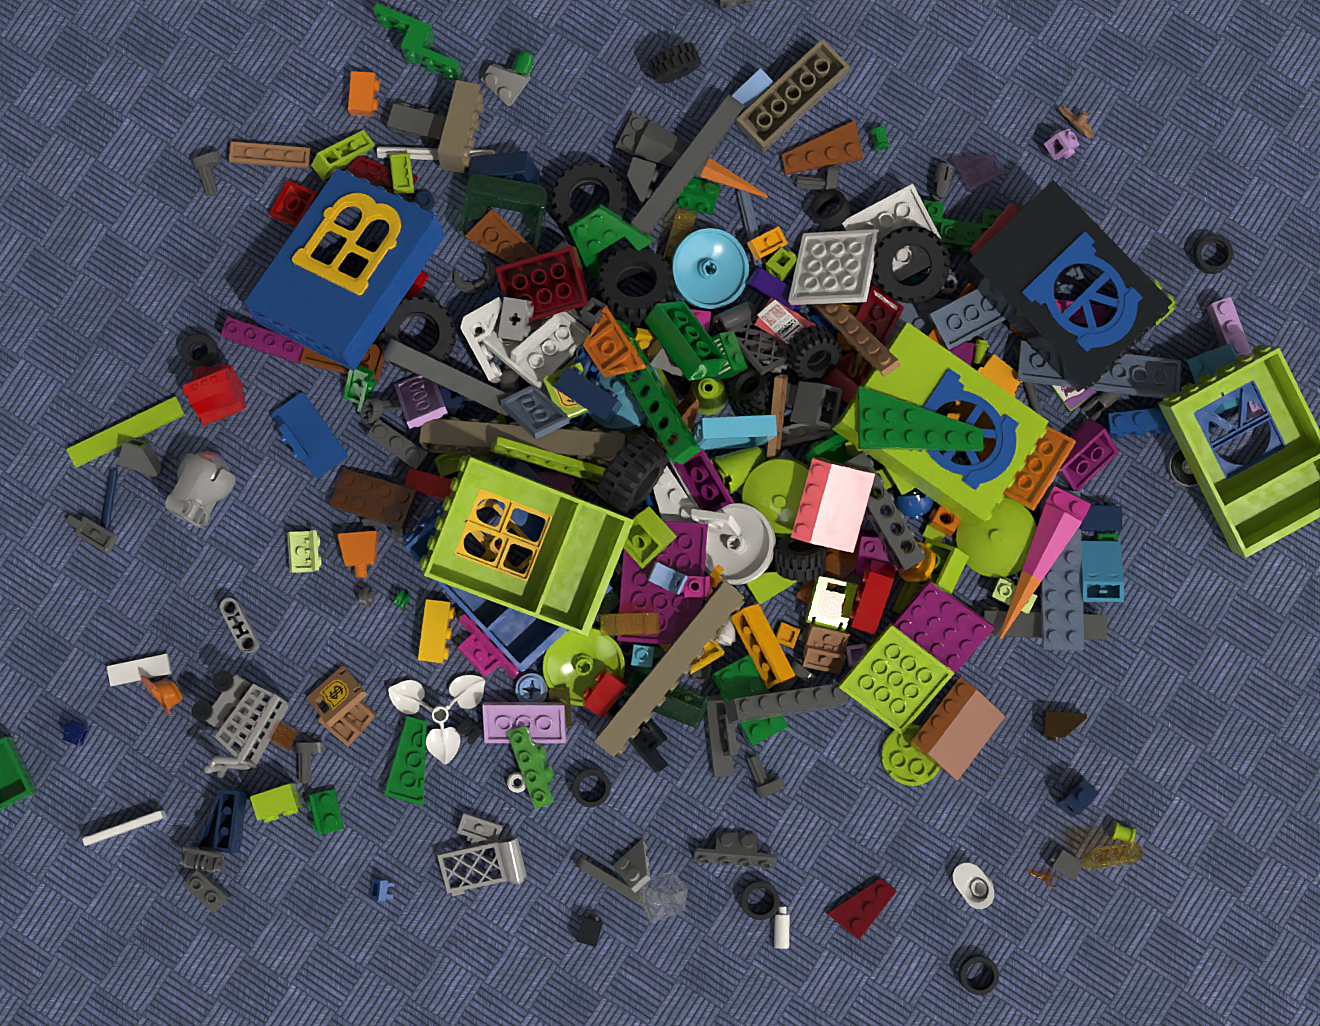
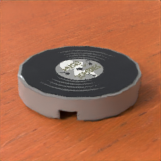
(1180, 470)

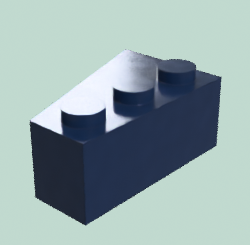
(510, 166)
(588, 394)
(225, 823)

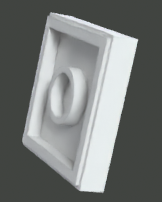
(717, 522)

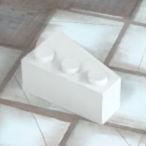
(672, 499)

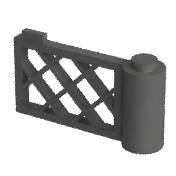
(738, 320)

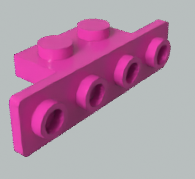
(482, 652)

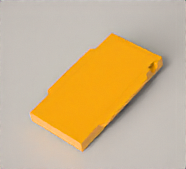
(1001, 375)

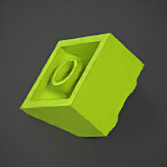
(647, 537)

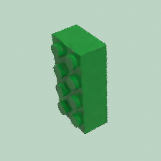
(686, 340)
(744, 680)

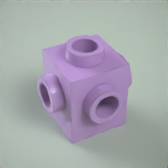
(1062, 144)

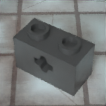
(207, 890)

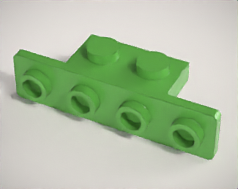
(533, 766)

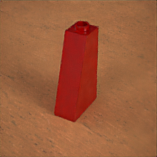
(429, 484)

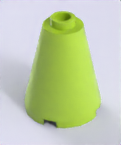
(711, 401)
(736, 466)

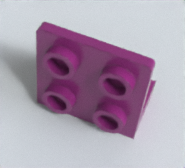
(871, 548)

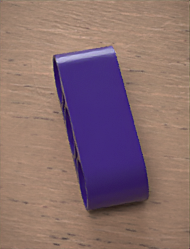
(770, 287)

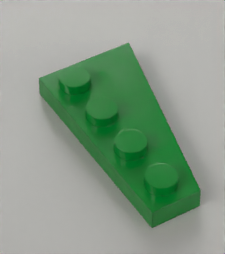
(408, 767)

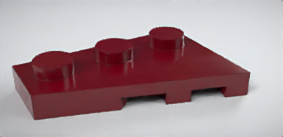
(375, 173)
(863, 908)

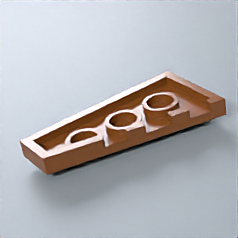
(828, 150)

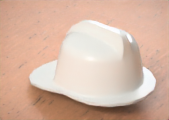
(973, 885)

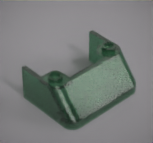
(508, 195)

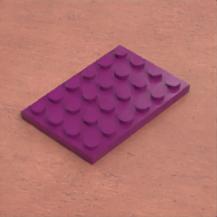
(638, 595)

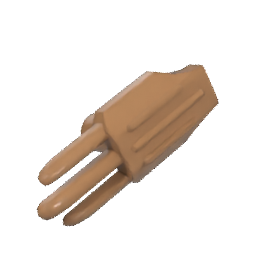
(1078, 121)
(857, 361)

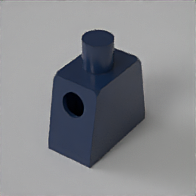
(1078, 797)

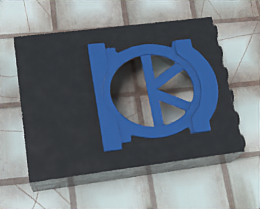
(1019, 277)

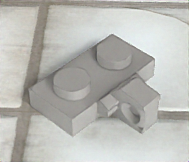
(479, 829)

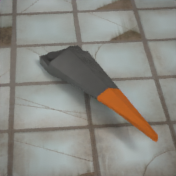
(657, 145)

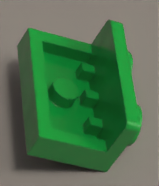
(699, 196)
(359, 385)

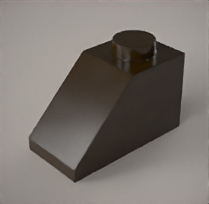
(1060, 724)

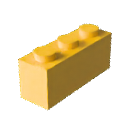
(436, 631)

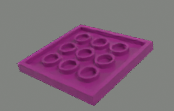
(943, 625)

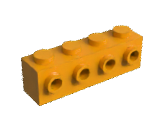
(763, 646)

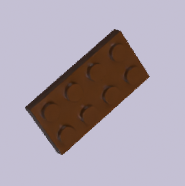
(373, 499)

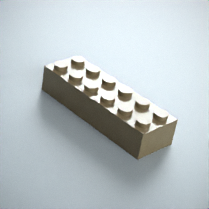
(792, 96)

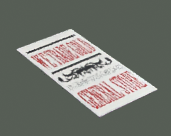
(780, 321)

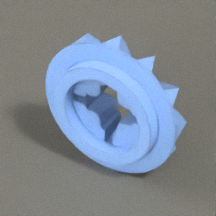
(526, 681)

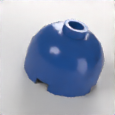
(913, 503)

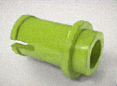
(980, 352)

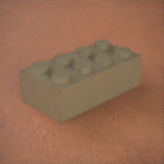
(460, 127)

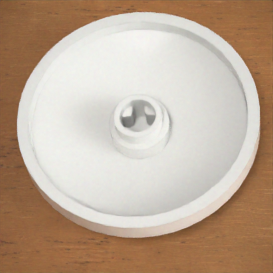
(744, 555)

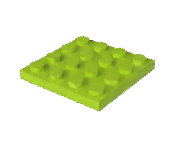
(896, 679)

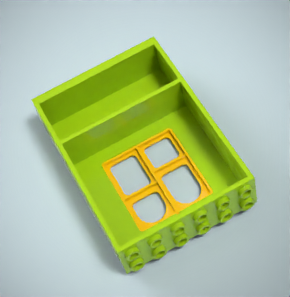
(568, 561)

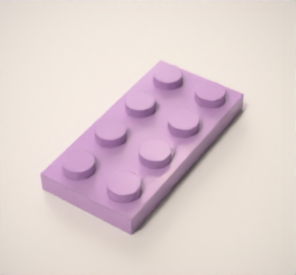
(420, 400)
(543, 719)

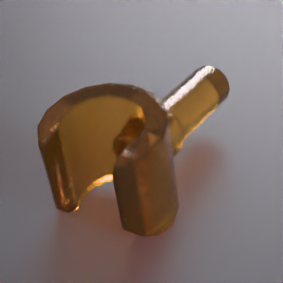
(1046, 878)

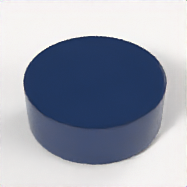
(424, 200)

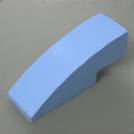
(753, 88)

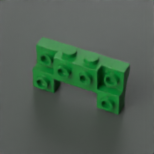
(959, 234)

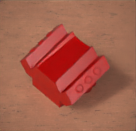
(215, 393)

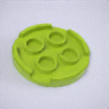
(904, 762)

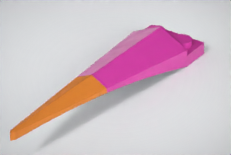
(1056, 526)

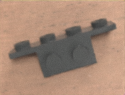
(721, 737)
(736, 850)

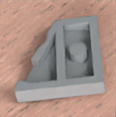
(505, 83)

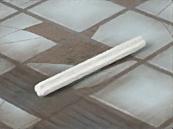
(422, 153)

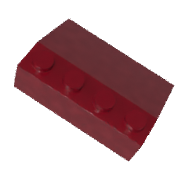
(548, 280)

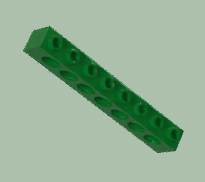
(685, 446)

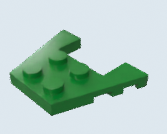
(599, 230)

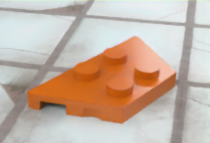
(611, 347)

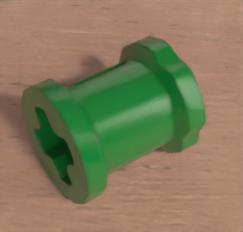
(880, 138)

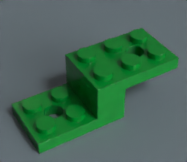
(417, 42)

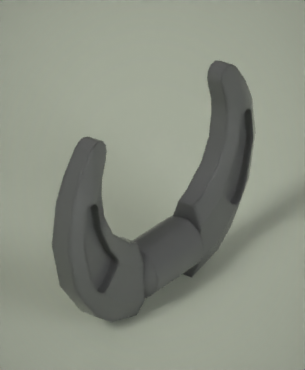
(468, 287)

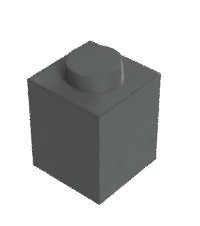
(1065, 864)

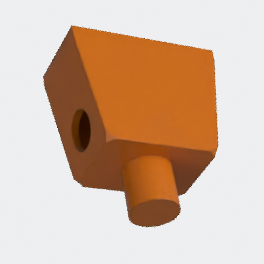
(359, 550)

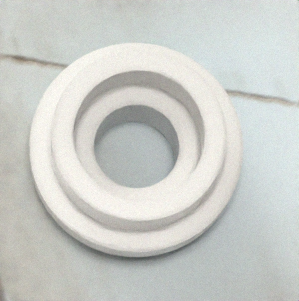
(510, 782)

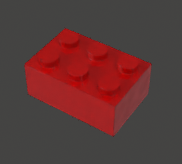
(872, 596)

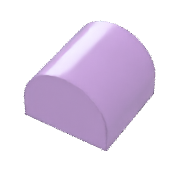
(854, 653)

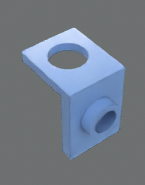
(667, 578)

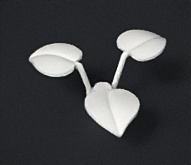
(440, 742)

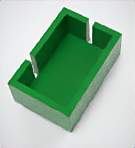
(15, 778)

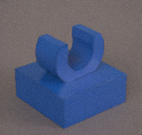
(379, 890)

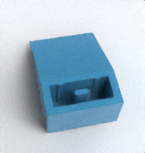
(1102, 571)

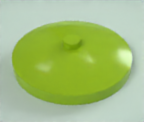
(776, 491)
(1001, 544)
(577, 660)

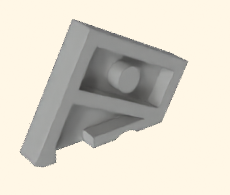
(634, 866)

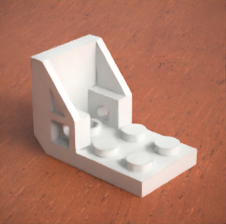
(483, 320)

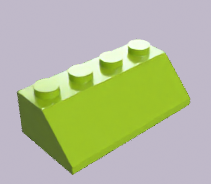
(946, 573)

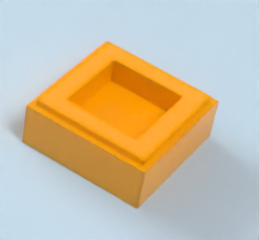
(787, 635)

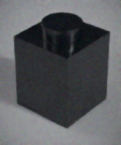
(590, 930)

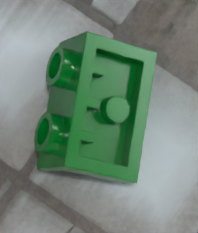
(325, 812)

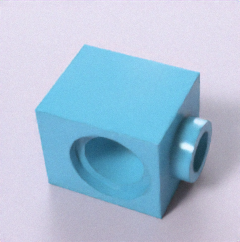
(642, 656)

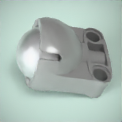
(200, 484)

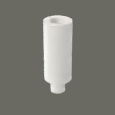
(781, 929)

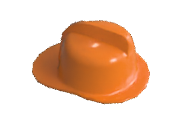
(165, 692)

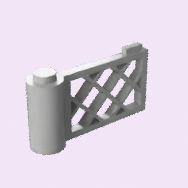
(509, 863)

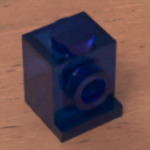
(75, 732)

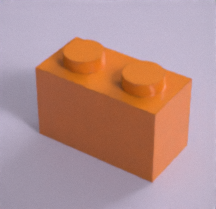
(363, 94)

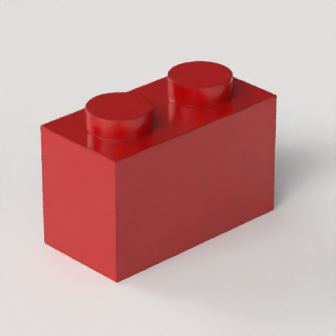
(603, 692)

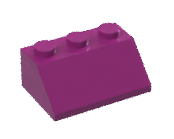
(1088, 456)
(704, 482)

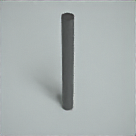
(1030, 390)

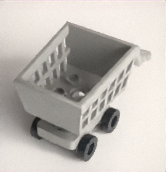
(214, 715)

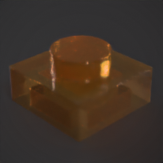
(284, 737)

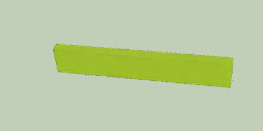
(133, 427)
(547, 459)

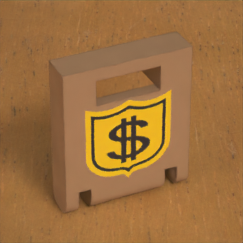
(339, 692)

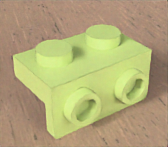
(303, 551)
(1005, 590)

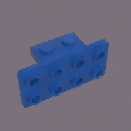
(308, 435)

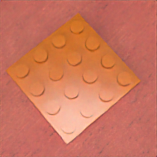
(1039, 468)

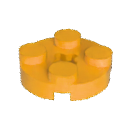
(923, 569)

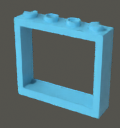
(734, 432)

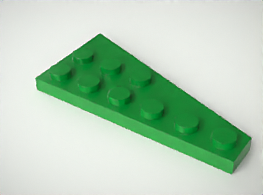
(903, 426)

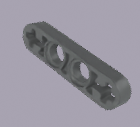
(608, 879)

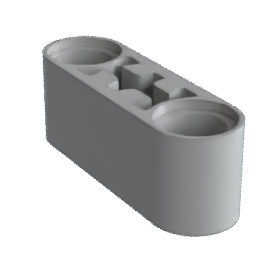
(232, 624)

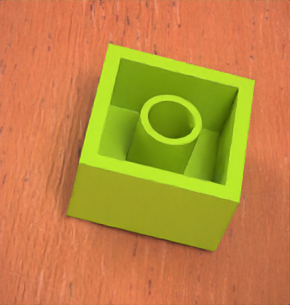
(277, 801)

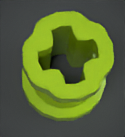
(1123, 833)

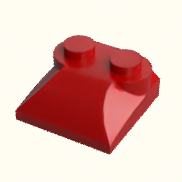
(293, 203)

